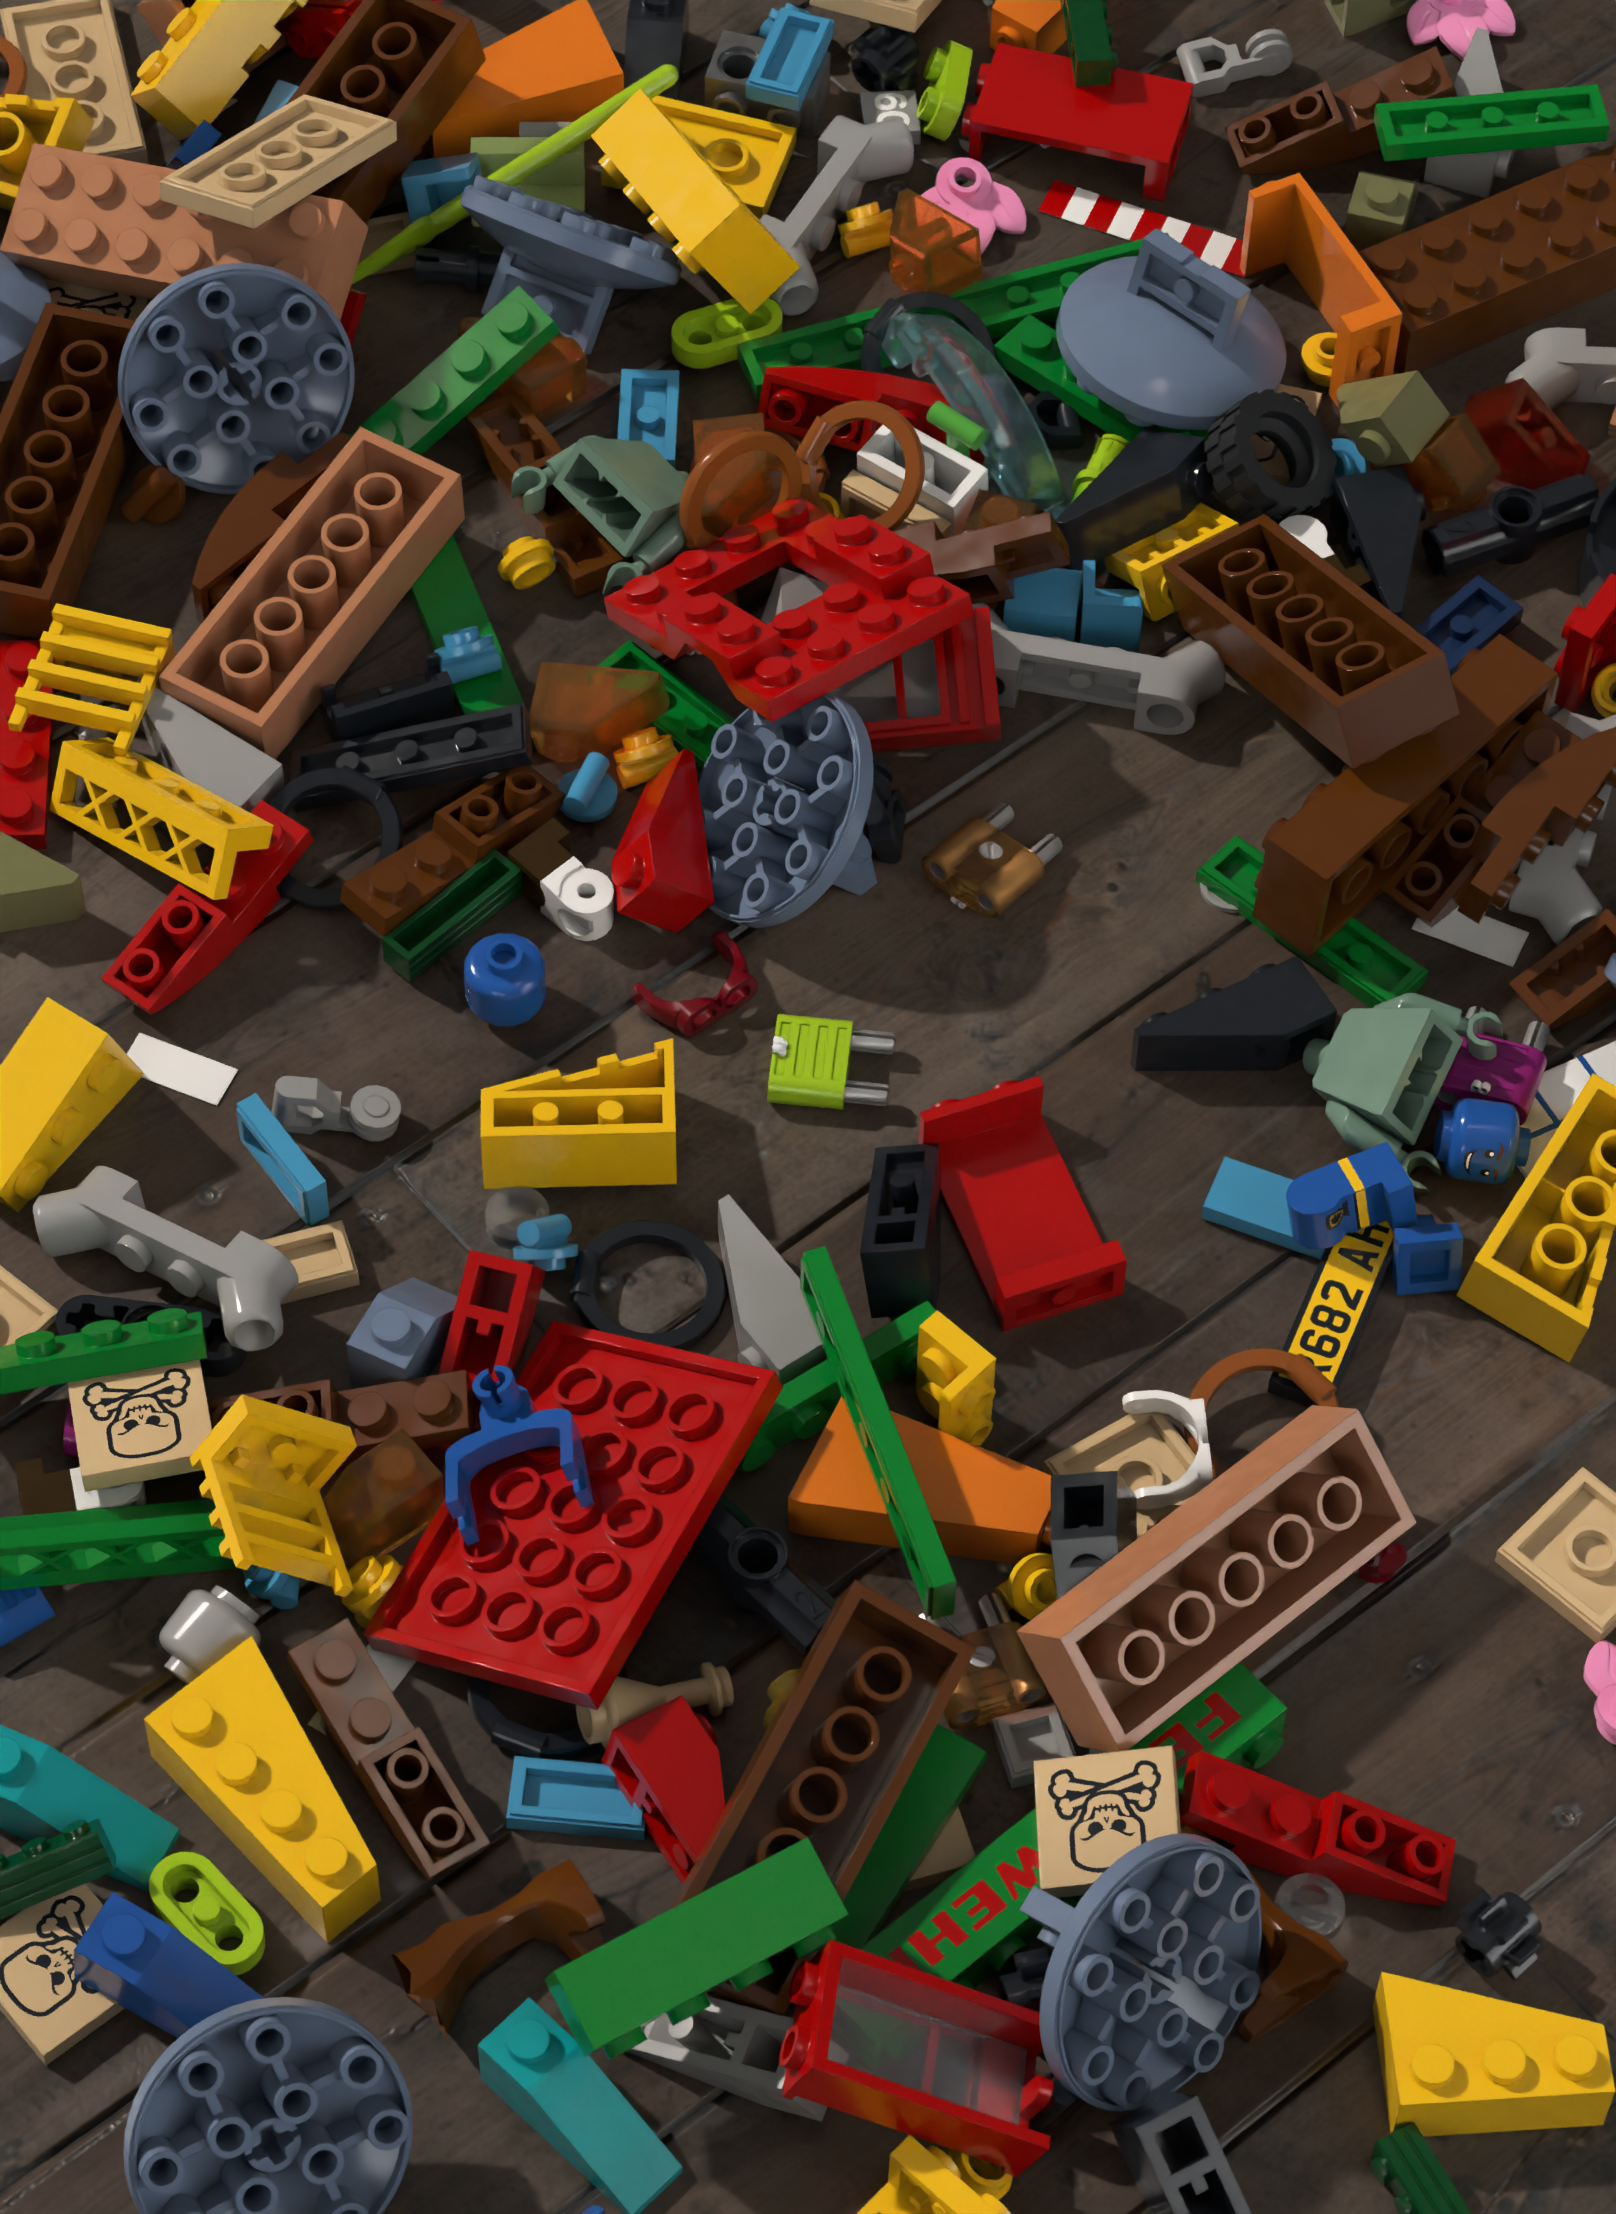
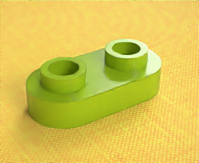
(945, 95)
(712, 332)
(213, 1915)

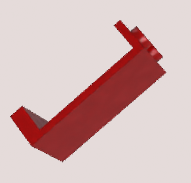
(1036, 101)
(1018, 1206)

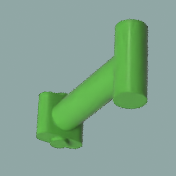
(959, 430)

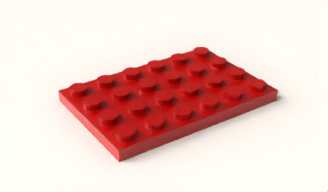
(566, 1588)

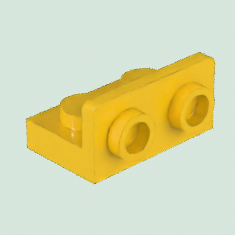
(1143, 561)
(955, 1379)

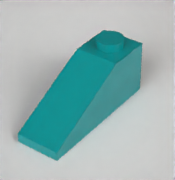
(49, 1791)
(575, 2108)

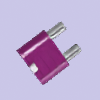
(1507, 1078)

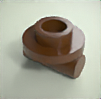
(155, 496)

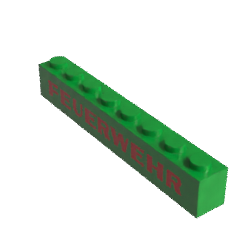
(974, 1916)

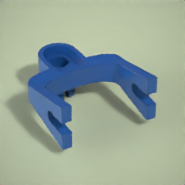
(507, 1428)

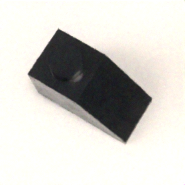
(656, 37)

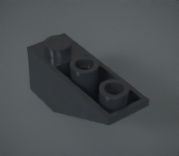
(1239, 1028)
(1089, 1524)

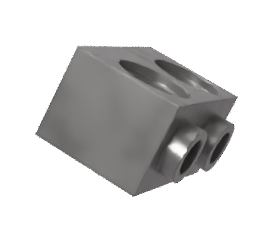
(729, 73)

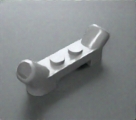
(846, 160)
(1566, 369)
(1158, 688)
(1552, 886)
(110, 1214)

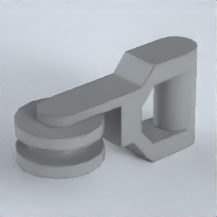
(1266, 53)
(309, 1105)

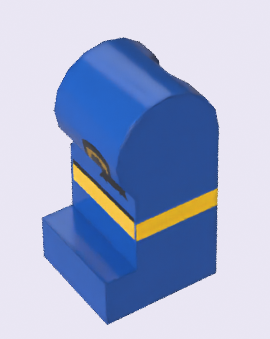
(1350, 1198)

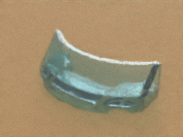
(984, 394)

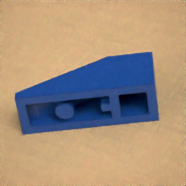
(154, 1969)

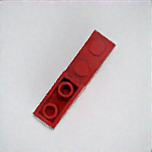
(797, 394)
(195, 933)
(1330, 1837)

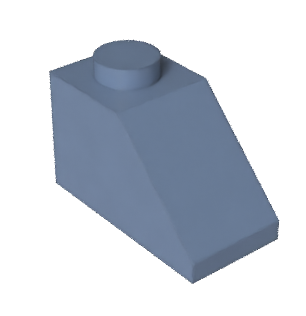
(400, 1334)

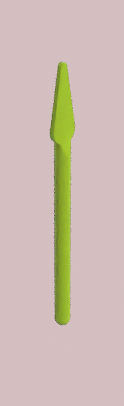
(516, 171)

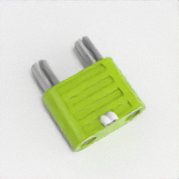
(814, 1059)

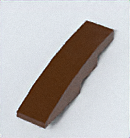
(516, 438)
(1571, 975)

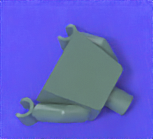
(622, 492)
(1389, 1068)

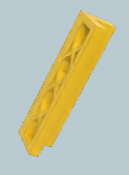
(152, 796)

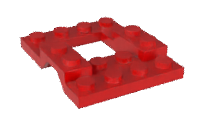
(874, 610)

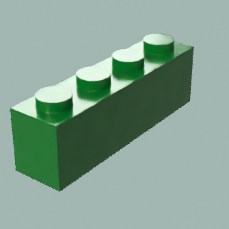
(696, 1948)

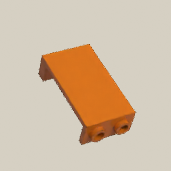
(1294, 228)

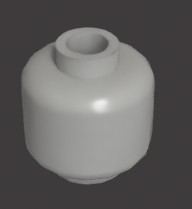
(205, 1631)

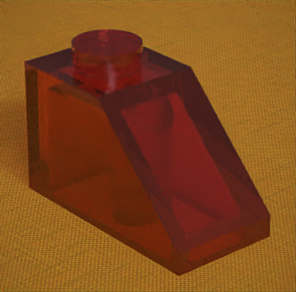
(1525, 436)

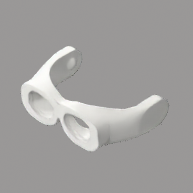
(1193, 1416)

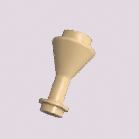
(632, 1698)

